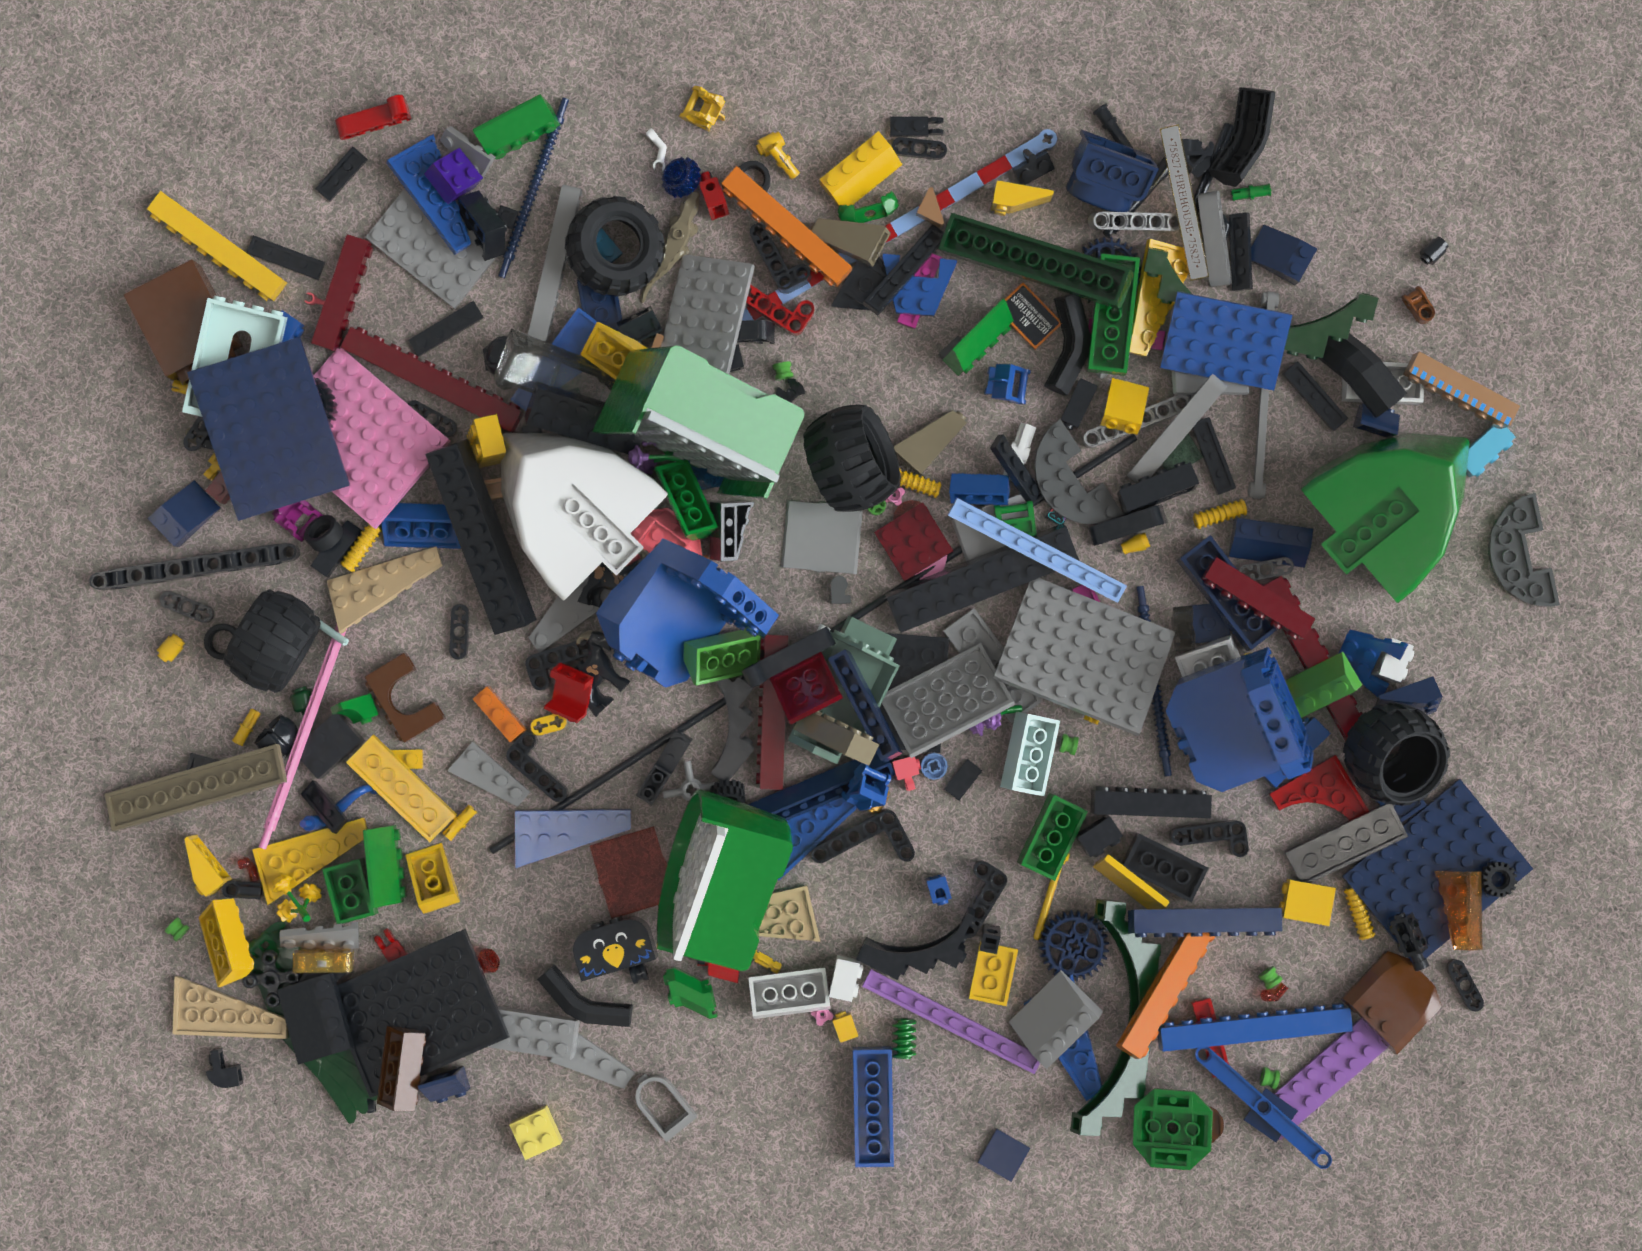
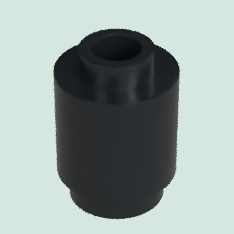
(1433, 251)

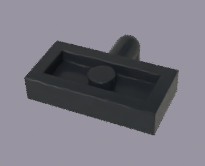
(1033, 167)

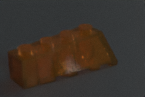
(1463, 907)

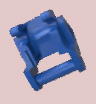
(1001, 383)
(866, 795)

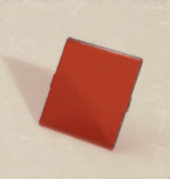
(630, 871)

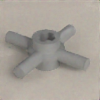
(689, 780)

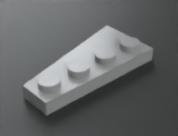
(483, 771)
(319, 937)
(597, 1063)

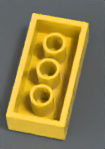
(486, 441)

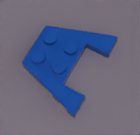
(920, 294)
(1363, 653)

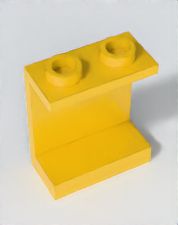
(1125, 406)
(1307, 902)

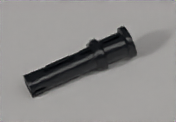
(1110, 124)

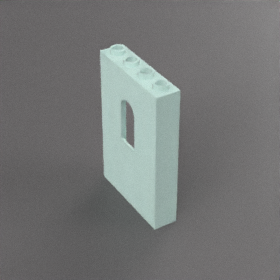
(217, 329)

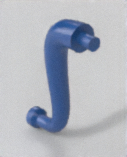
(314, 822)

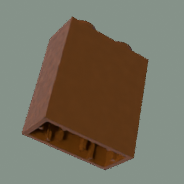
(172, 315)

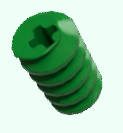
(904, 1038)

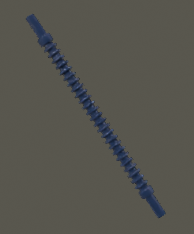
(509, 254)
(1164, 752)

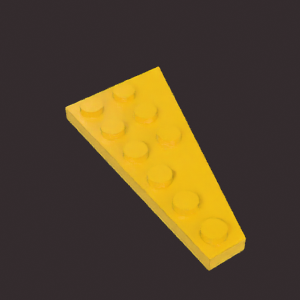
(304, 855)

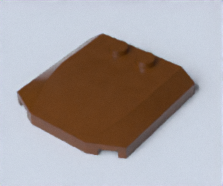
(1394, 1000)

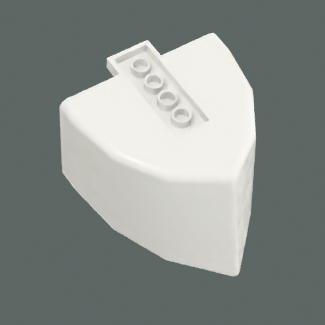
(573, 505)

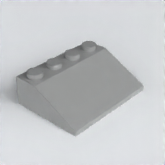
(1055, 1019)

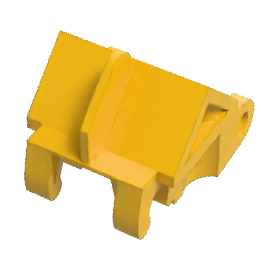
(709, 112)

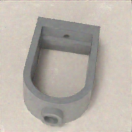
(677, 1125)

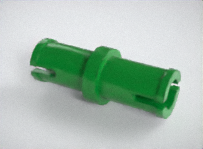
(1251, 192)

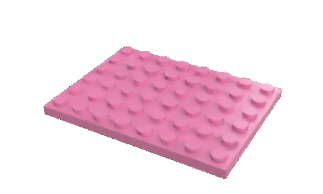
(377, 438)

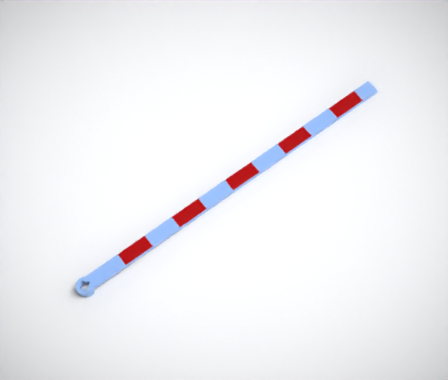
(944, 200)

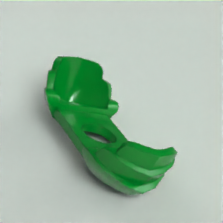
(883, 209)

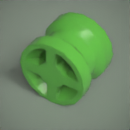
(783, 371)
(878, 509)
(1069, 744)
(177, 929)
(1270, 977)
(1269, 1078)

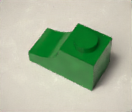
(357, 709)

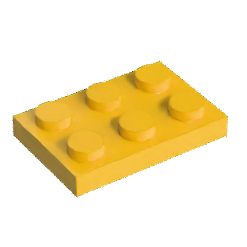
(993, 975)

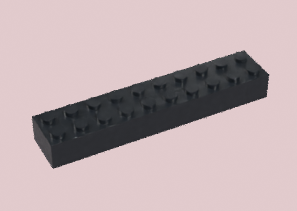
(481, 537)
(972, 581)

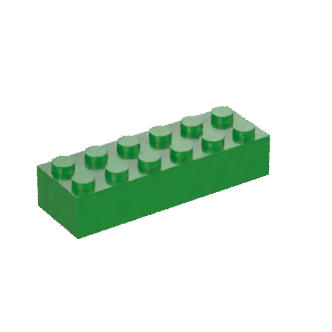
(1113, 327)

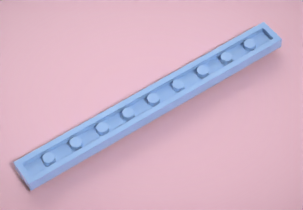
(1037, 550)

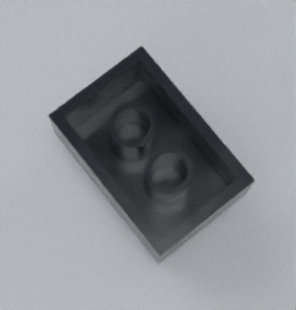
(330, 745)

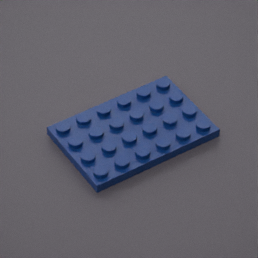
(1226, 340)

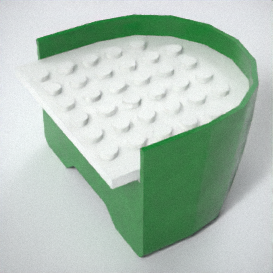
(720, 880)

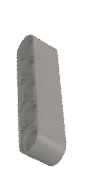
(1126, 221)
(1214, 238)

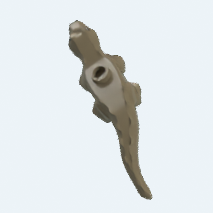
(677, 238)

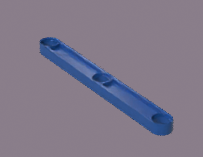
(1273, 1115)

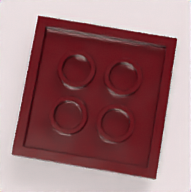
(913, 541)
(806, 688)

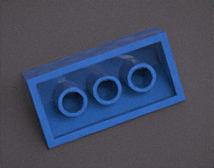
(419, 527)

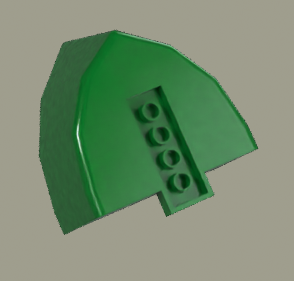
(1392, 505)

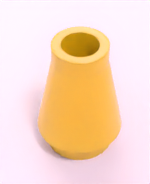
(1136, 543)

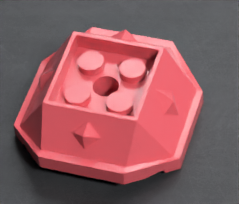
(659, 525)

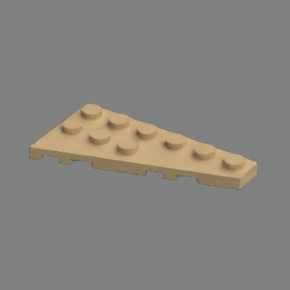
(373, 587)
(790, 916)
(213, 1013)

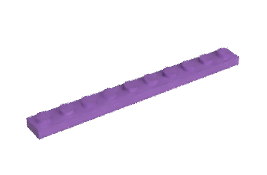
(951, 1020)

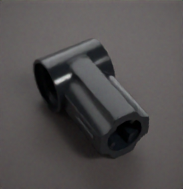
(244, 890)

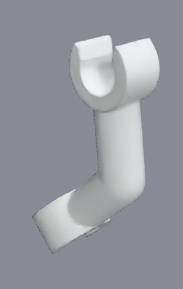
(660, 144)

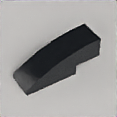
(328, 560)

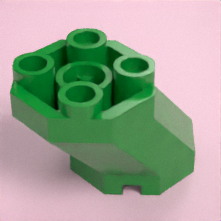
(690, 992)

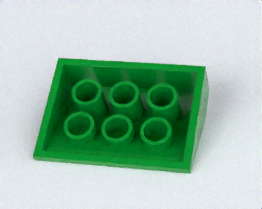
(383, 866)

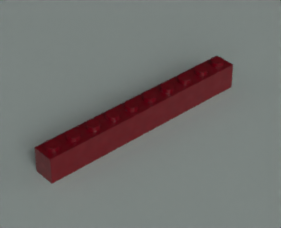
(430, 379)
(1311, 653)

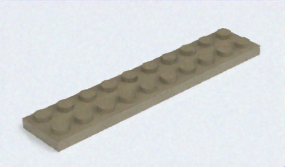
(196, 787)

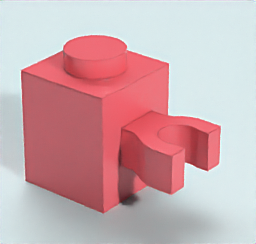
(905, 769)

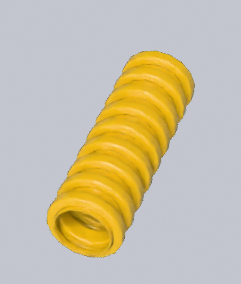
(919, 483)
(1226, 512)
(360, 547)
(1360, 915)

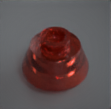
(488, 960)

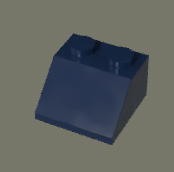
(1384, 425)

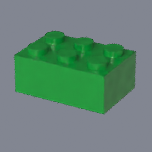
(349, 891)

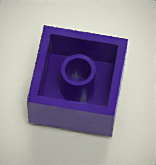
(453, 176)

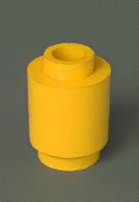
(768, 140)
(170, 648)

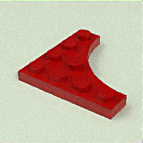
(1323, 785)

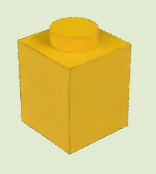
(845, 1026)

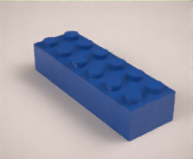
(873, 1106)

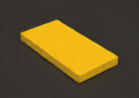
(1130, 883)

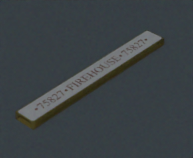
(1184, 202)

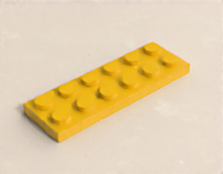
(401, 788)

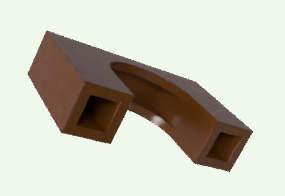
(382, 682)

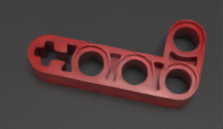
(374, 118)
(775, 306)

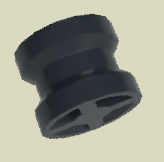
(638, 973)

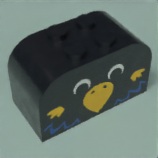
(613, 946)

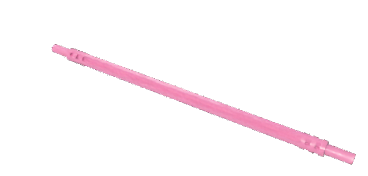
(301, 739)

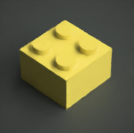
(536, 1132)

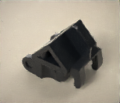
(1197, 158)

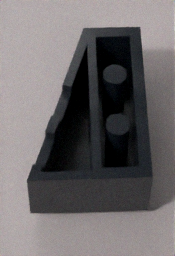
(484, 223)
(731, 522)

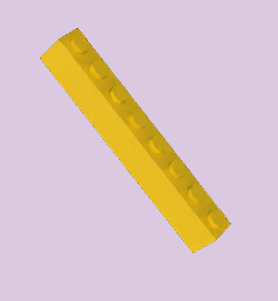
(217, 246)

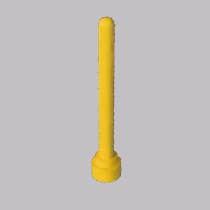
(1046, 905)

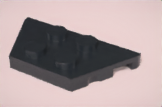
(859, 285)

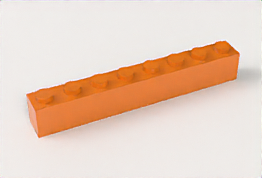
(786, 226)
(1163, 994)

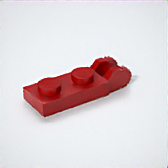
(392, 951)

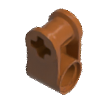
(1418, 304)

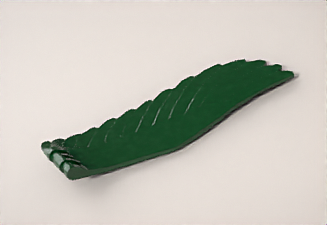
(335, 1072)

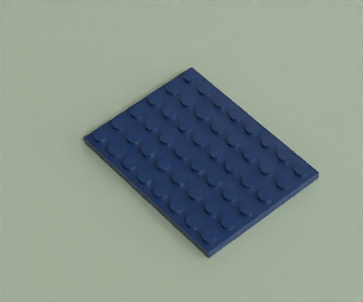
(268, 428)
(1443, 836)

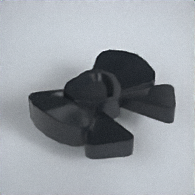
(793, 392)

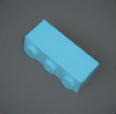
(1486, 449)

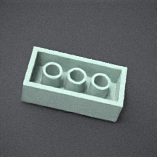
(1030, 753)

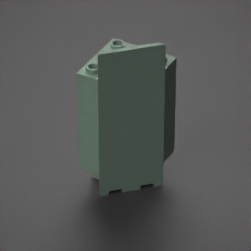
(871, 653)

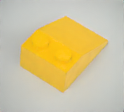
(1016, 197)
(608, 349)
(205, 868)
(432, 878)

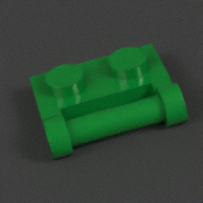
(1025, 524)

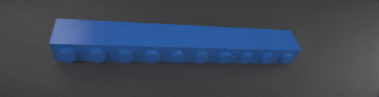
(1254, 1028)

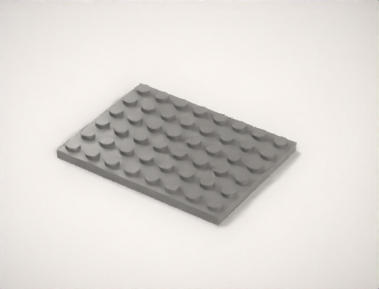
(1084, 655)

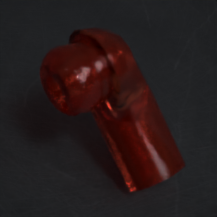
(251, 868)
(1273, 995)

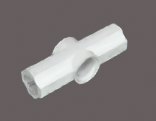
(1022, 442)

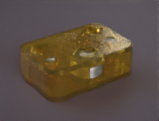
(323, 960)

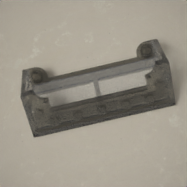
(533, 360)

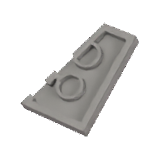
(453, 139)

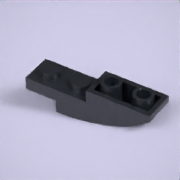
(664, 767)

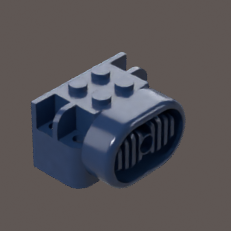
(1109, 173)

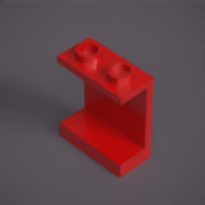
(570, 693)

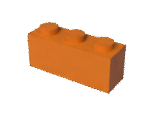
(499, 714)

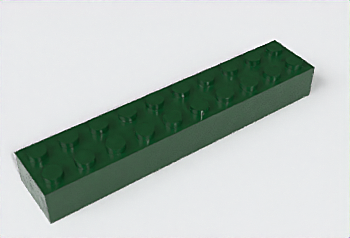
(1036, 261)

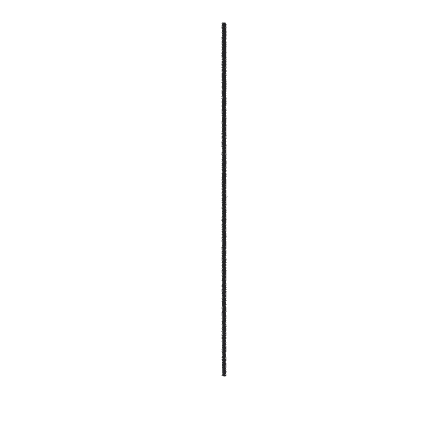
(720, 703)

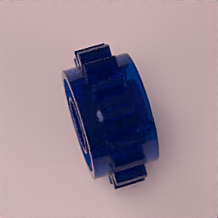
(681, 177)

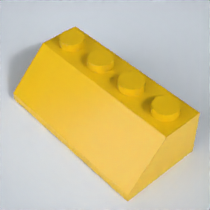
(861, 171)
(226, 941)

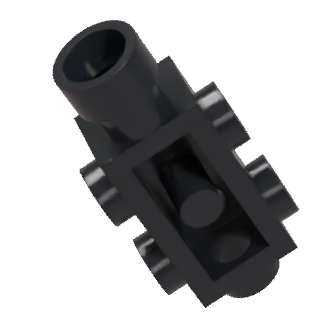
(1410, 939)

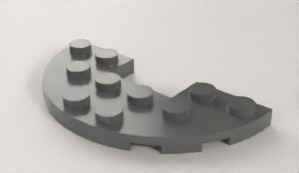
(1060, 485)
(1511, 557)

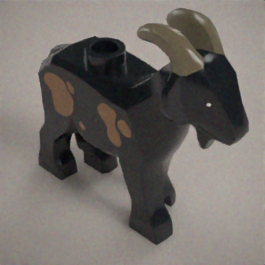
(604, 578)
(600, 668)

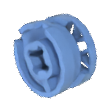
(933, 766)

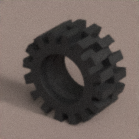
(729, 789)
(1508, 873)

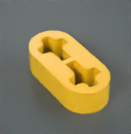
(547, 719)

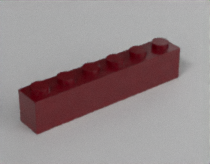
(341, 293)
(1257, 598)

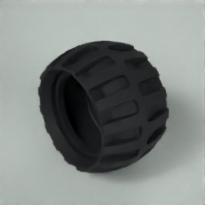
(851, 458)

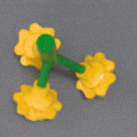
(287, 909)

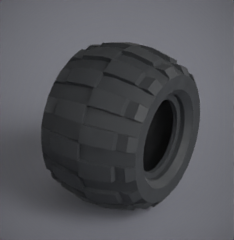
(592, 267)
(271, 641)
(1421, 754)

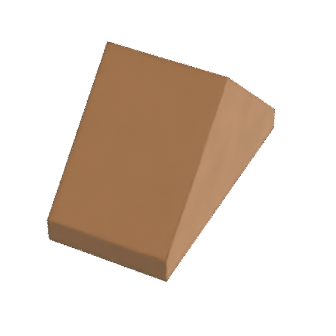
(930, 210)

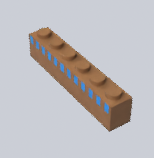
(1461, 390)

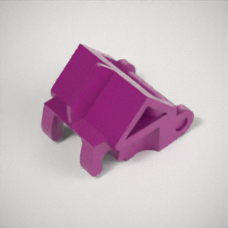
(289, 514)

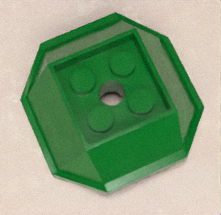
(1167, 1148)

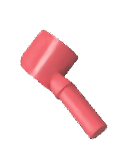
(315, 300)

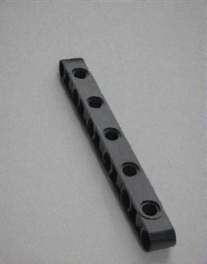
(194, 566)

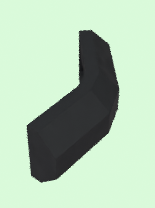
(1247, 138)
(1075, 344)
(1363, 373)
(579, 1006)

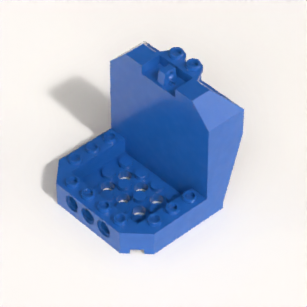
(671, 601)
(1239, 722)

